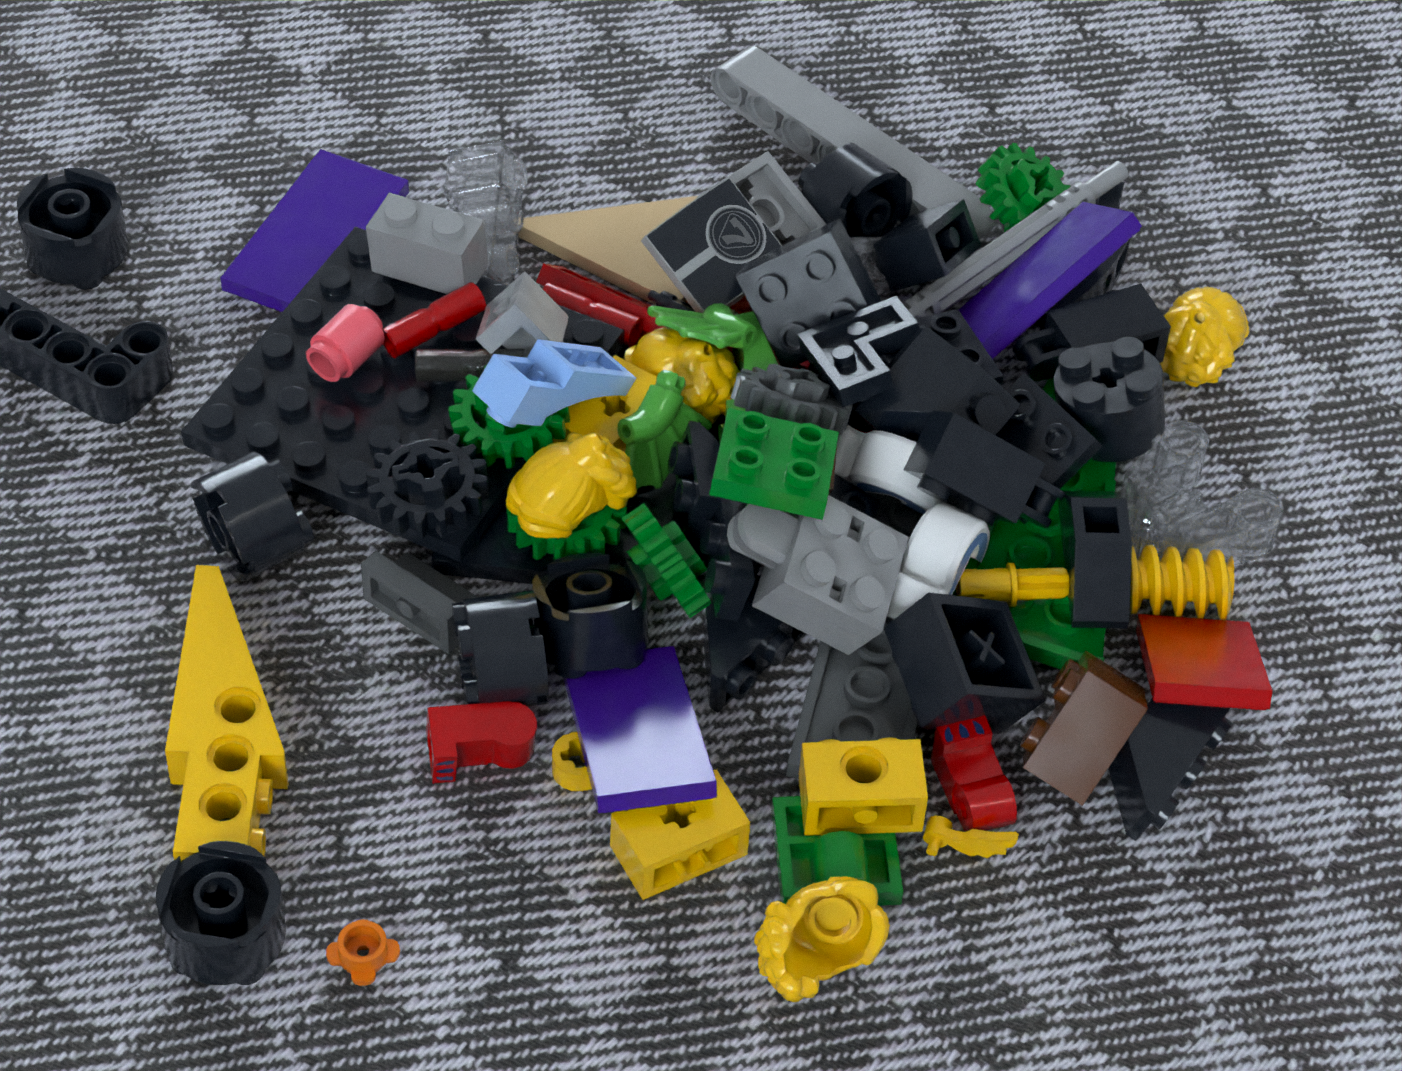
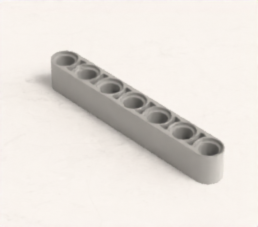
(818, 124)

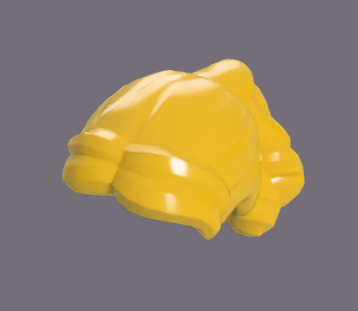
(1203, 335)
(706, 369)
(568, 484)
(819, 935)

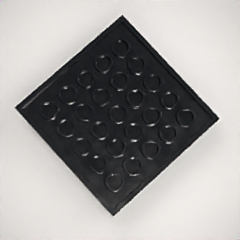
(334, 429)

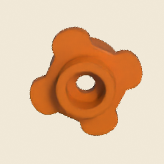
(362, 936)

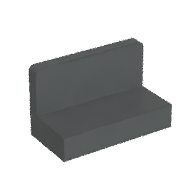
(414, 596)

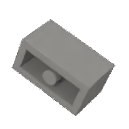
(426, 244)

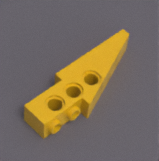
(205, 741)

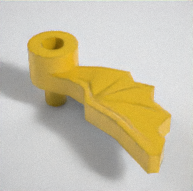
(972, 842)

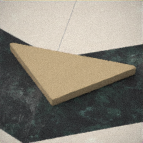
(609, 242)

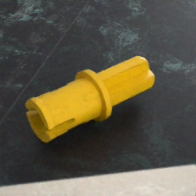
(1014, 584)

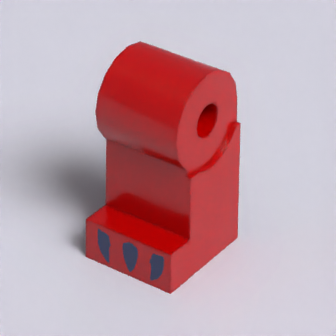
(478, 736)
(973, 775)

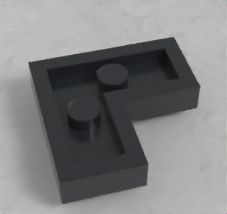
(849, 349)

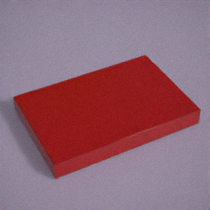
(1203, 662)

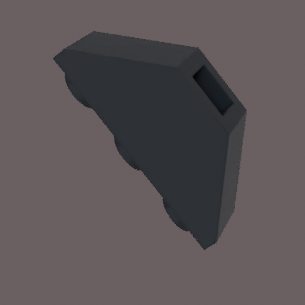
(1097, 558)
(742, 650)
(1161, 757)

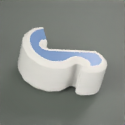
(876, 465)
(938, 554)

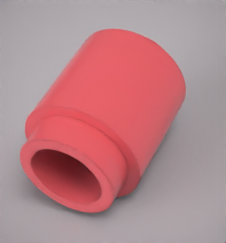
(345, 342)

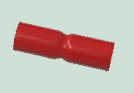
(438, 316)
(628, 322)

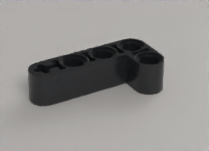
(95, 378)

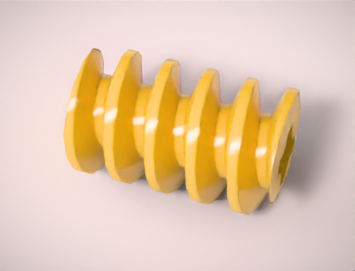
(1182, 581)

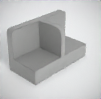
(521, 317)

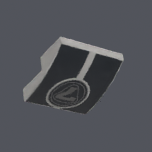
(710, 244)

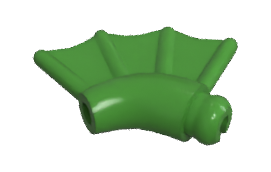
(715, 325)
(656, 427)

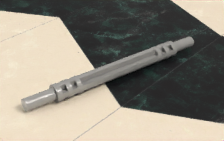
(1010, 245)

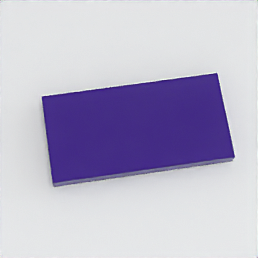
(308, 227)
(1046, 273)
(641, 735)

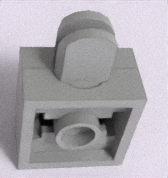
(776, 199)
(822, 574)

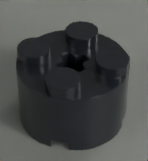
(858, 191)
(72, 227)
(1114, 395)
(251, 514)
(592, 614)
(501, 649)
(221, 914)

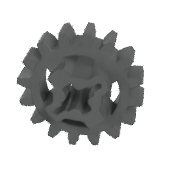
(790, 396)

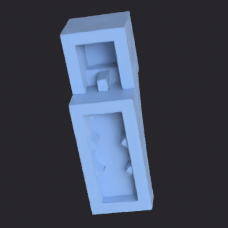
(548, 380)

